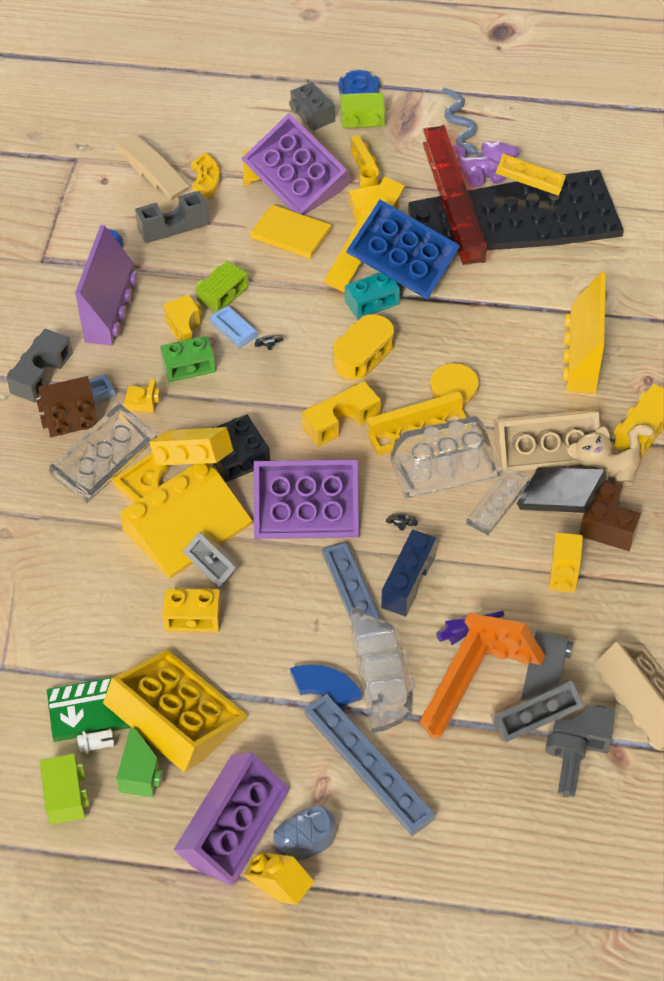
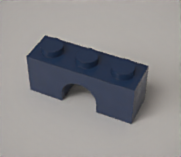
(403, 579)

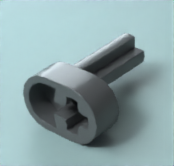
(572, 750)

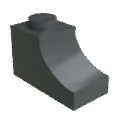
(592, 725)

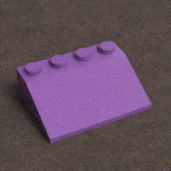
(296, 166)
(105, 289)
(306, 499)

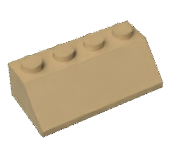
(541, 439)
(637, 686)

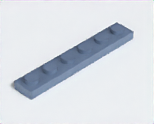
(369, 765)

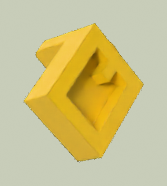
(142, 398)

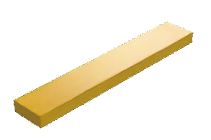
(346, 265)

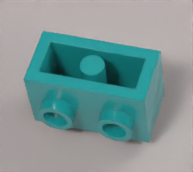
(371, 295)

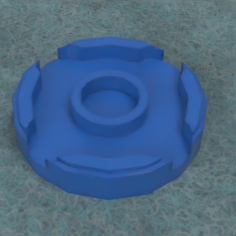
(358, 82)

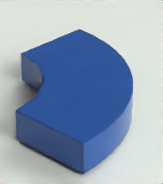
(325, 680)

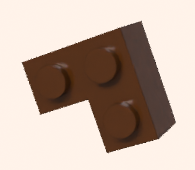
(608, 522)

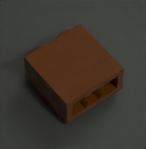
(67, 406)

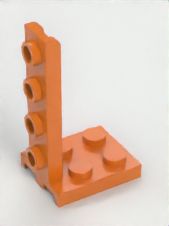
(485, 636)

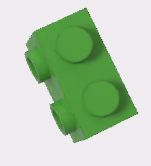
(187, 358)

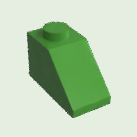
(138, 768)

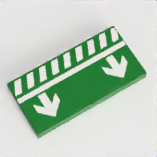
(81, 709)

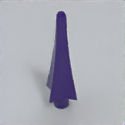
(457, 629)

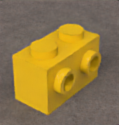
(191, 609)

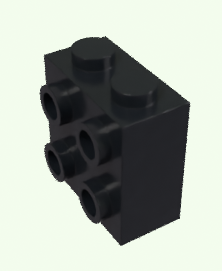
(247, 447)

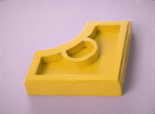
(140, 478)

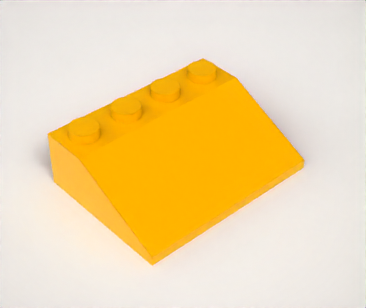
(585, 338)
(180, 509)
(173, 709)

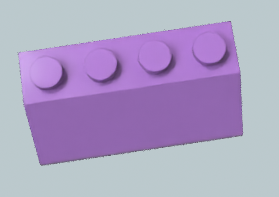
(232, 818)

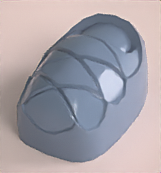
(306, 833)

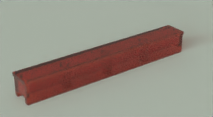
(454, 196)

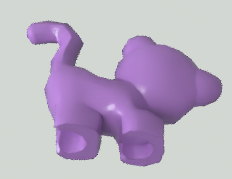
(485, 166)

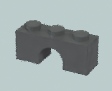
(188, 215)
(47, 350)

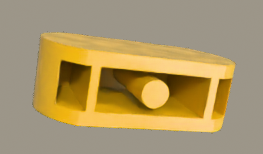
(363, 346)

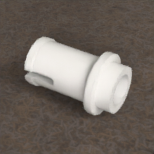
(93, 741)

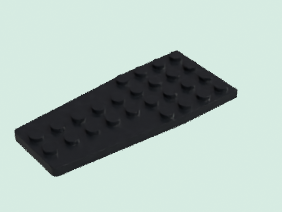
(527, 217)

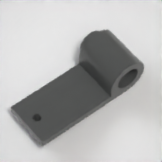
(548, 674)

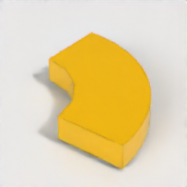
(207, 175)

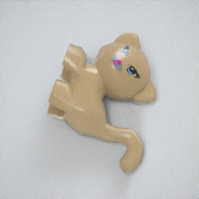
(596, 452)

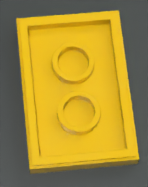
(290, 231)

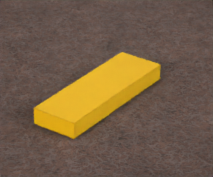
(530, 174)

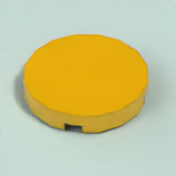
(454, 378)

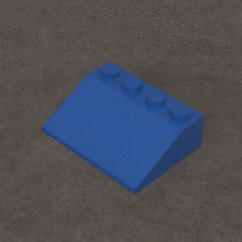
(403, 249)

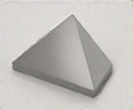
(211, 558)

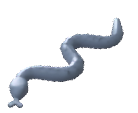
(470, 149)

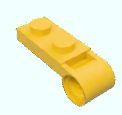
(367, 164)

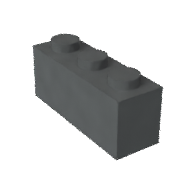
(537, 710)

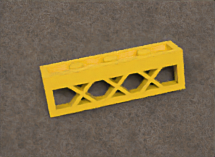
(412, 417)

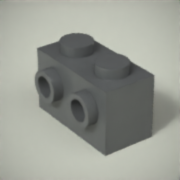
(312, 106)

